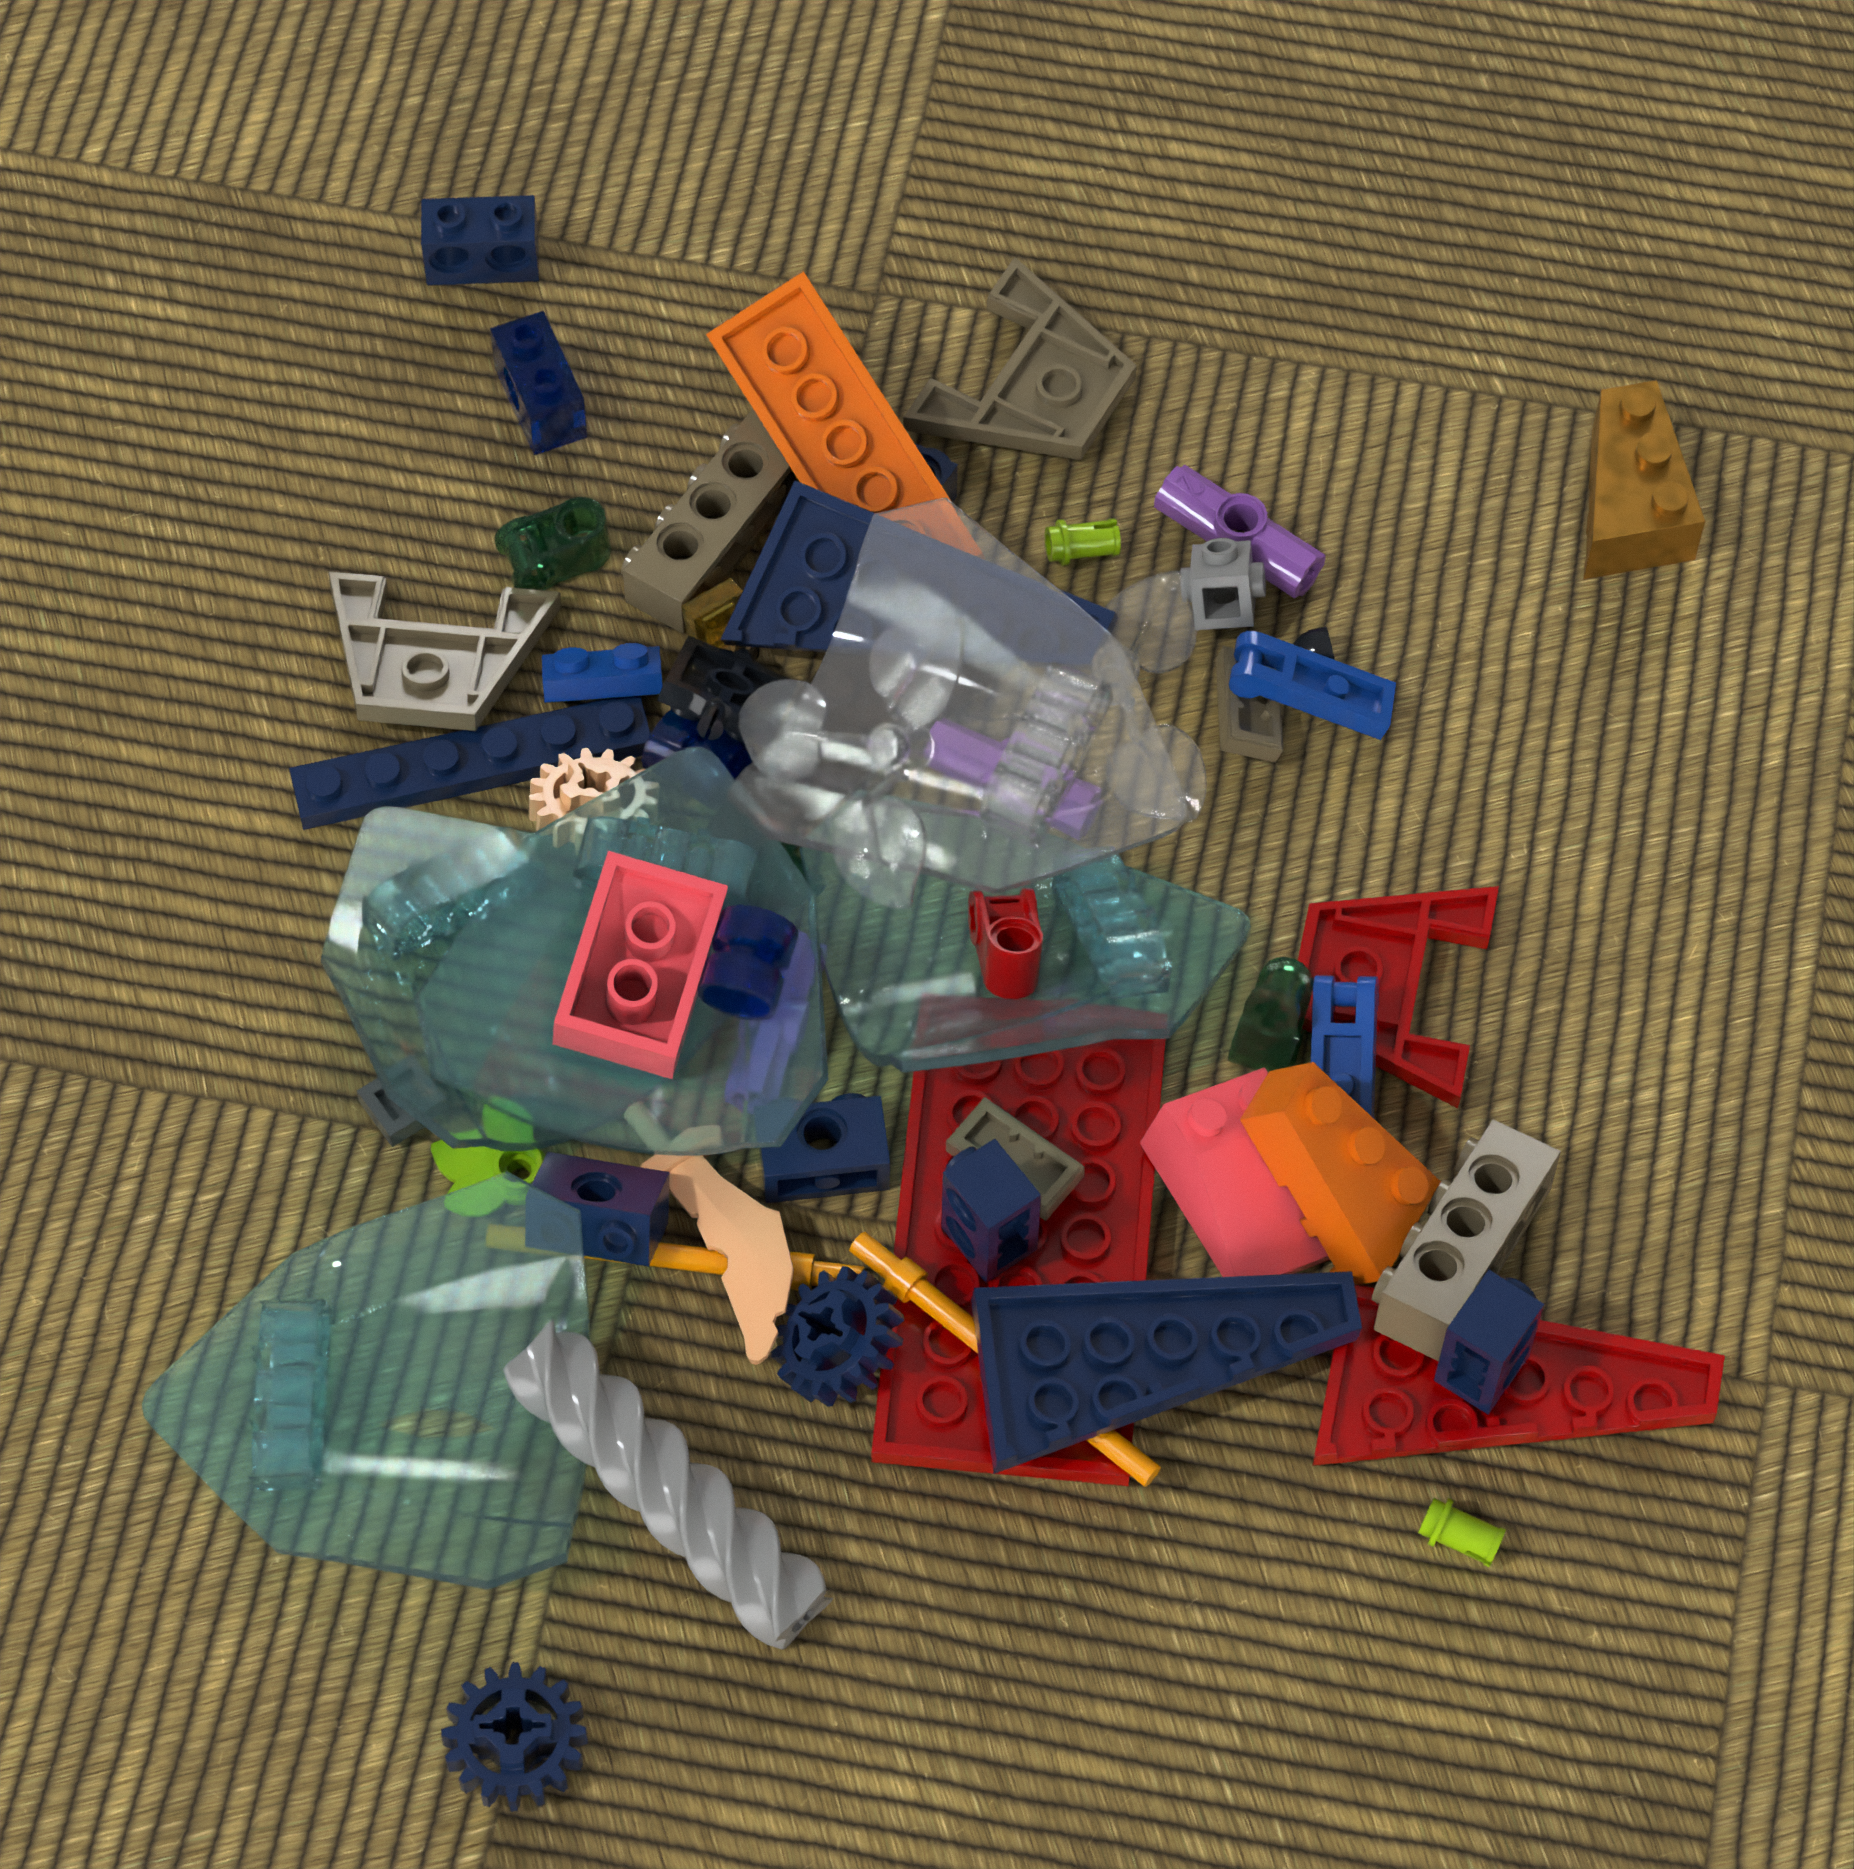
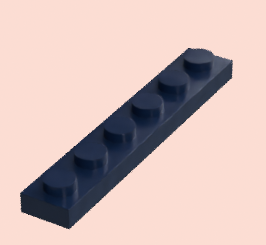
(465, 760)

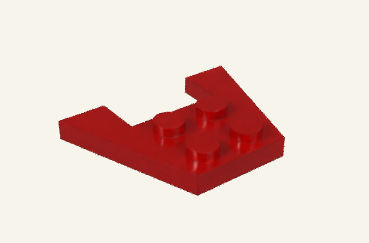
(1389, 941)

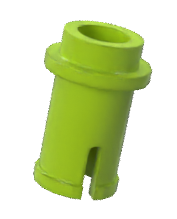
(1082, 540)
(1461, 1531)

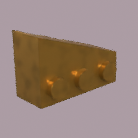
(1639, 486)

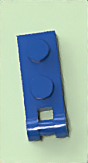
(1311, 683)
(1347, 1049)

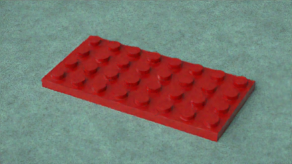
(1096, 1110)

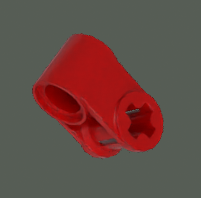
(1007, 941)

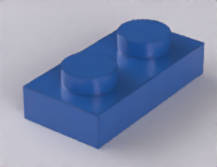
(586, 675)

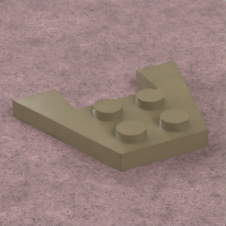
(1050, 391)
(430, 669)

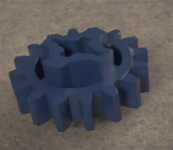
(837, 1336)
(540, 1737)

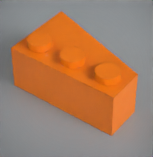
(1340, 1166)

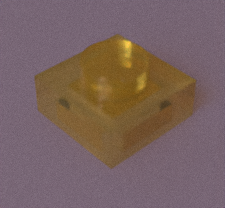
(710, 612)

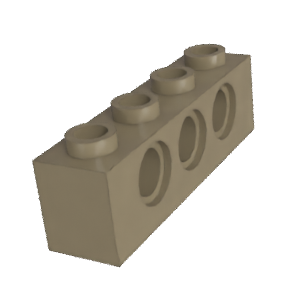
(714, 546)
(1468, 1233)

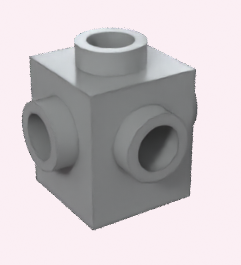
(1223, 584)

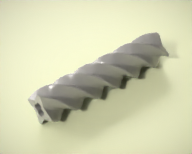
(681, 1502)

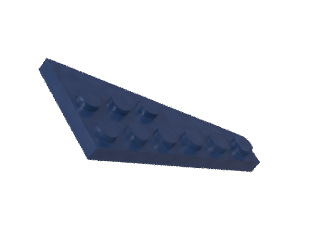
(807, 575)
(1110, 1353)

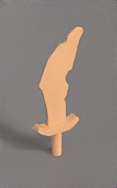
(747, 1235)

